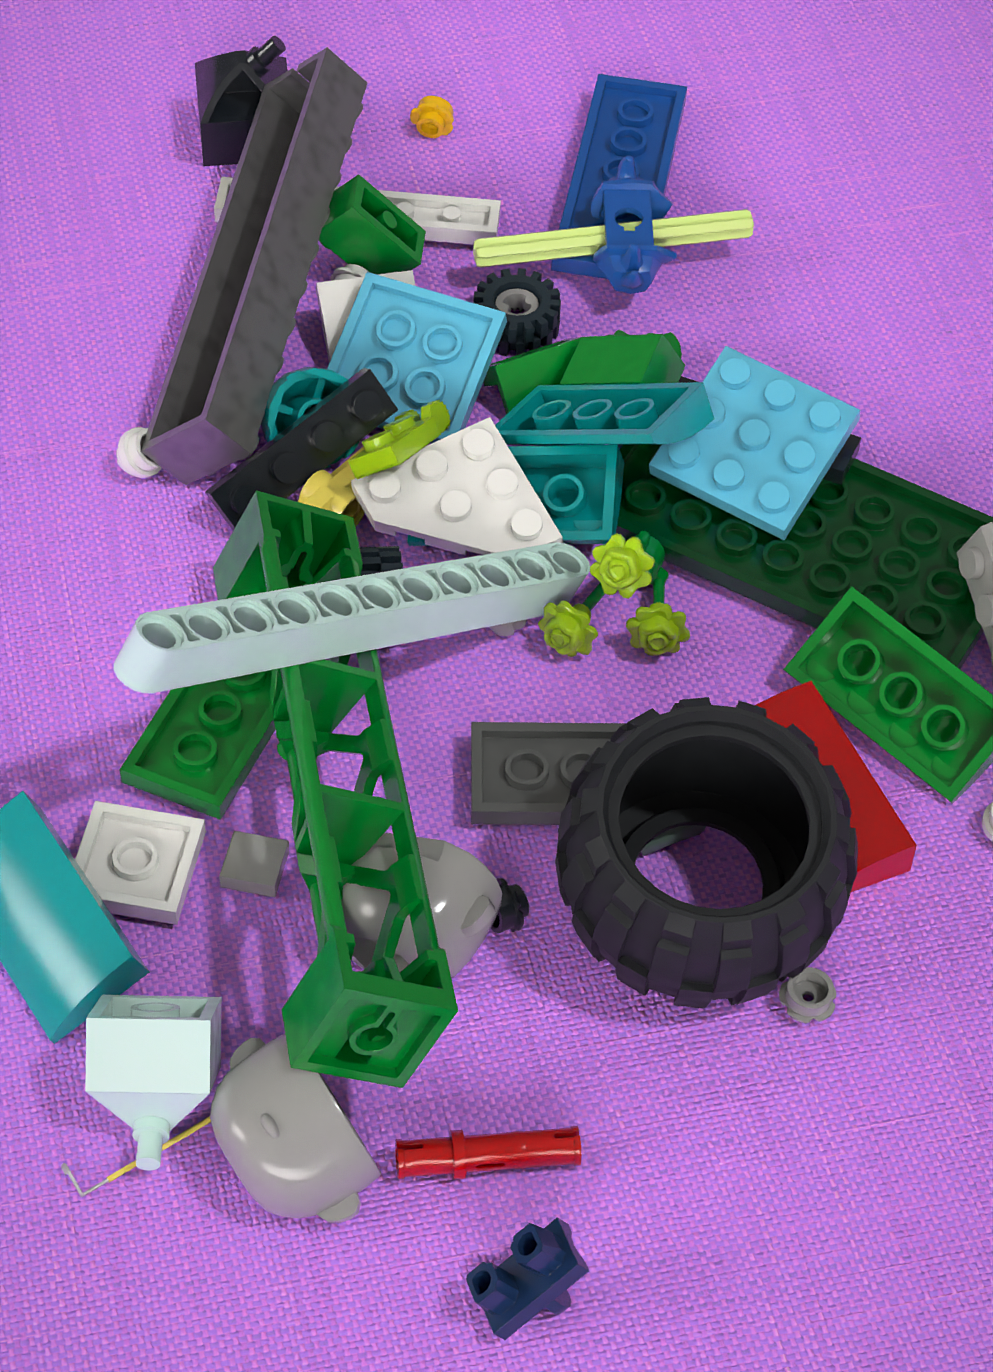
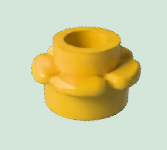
(433, 117)

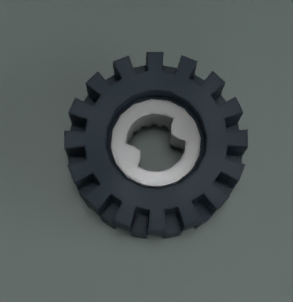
(527, 294)

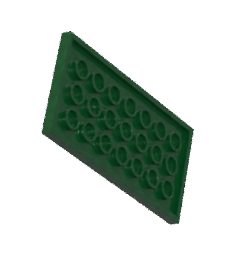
(868, 534)

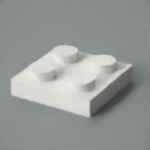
(140, 859)

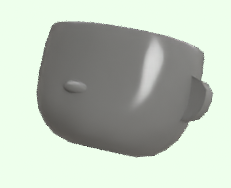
(461, 897)
(289, 1136)

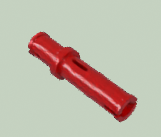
(487, 1152)

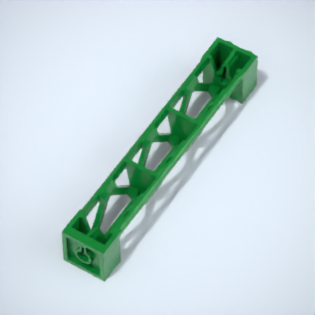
(340, 1020)

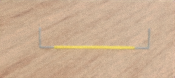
(66, 1170)

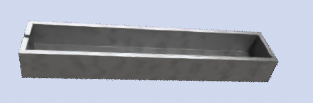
(255, 270)

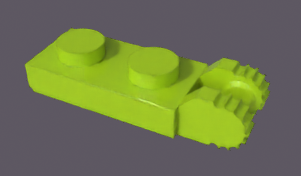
(401, 439)

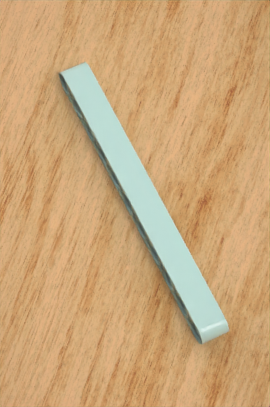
(344, 616)

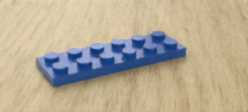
(622, 120)

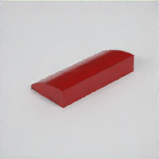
(882, 838)

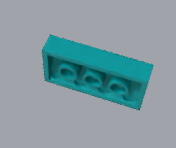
(608, 414)
(575, 486)
(54, 925)

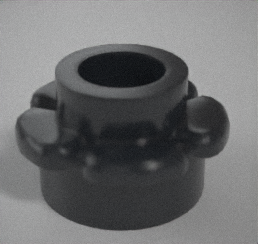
(512, 909)

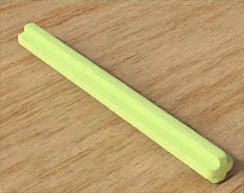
(587, 240)

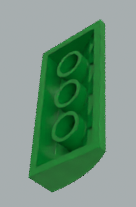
(900, 694)

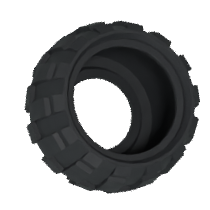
(721, 773)

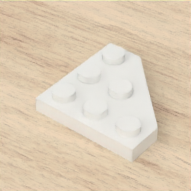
(459, 496)

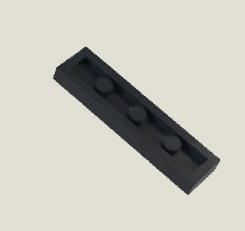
(305, 445)

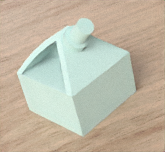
(152, 1062)

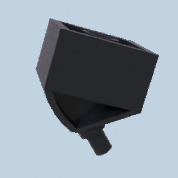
(229, 95)

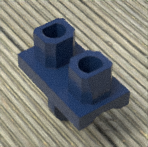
(530, 1279)

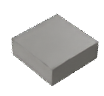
(254, 864)

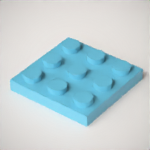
(419, 346)
(762, 448)

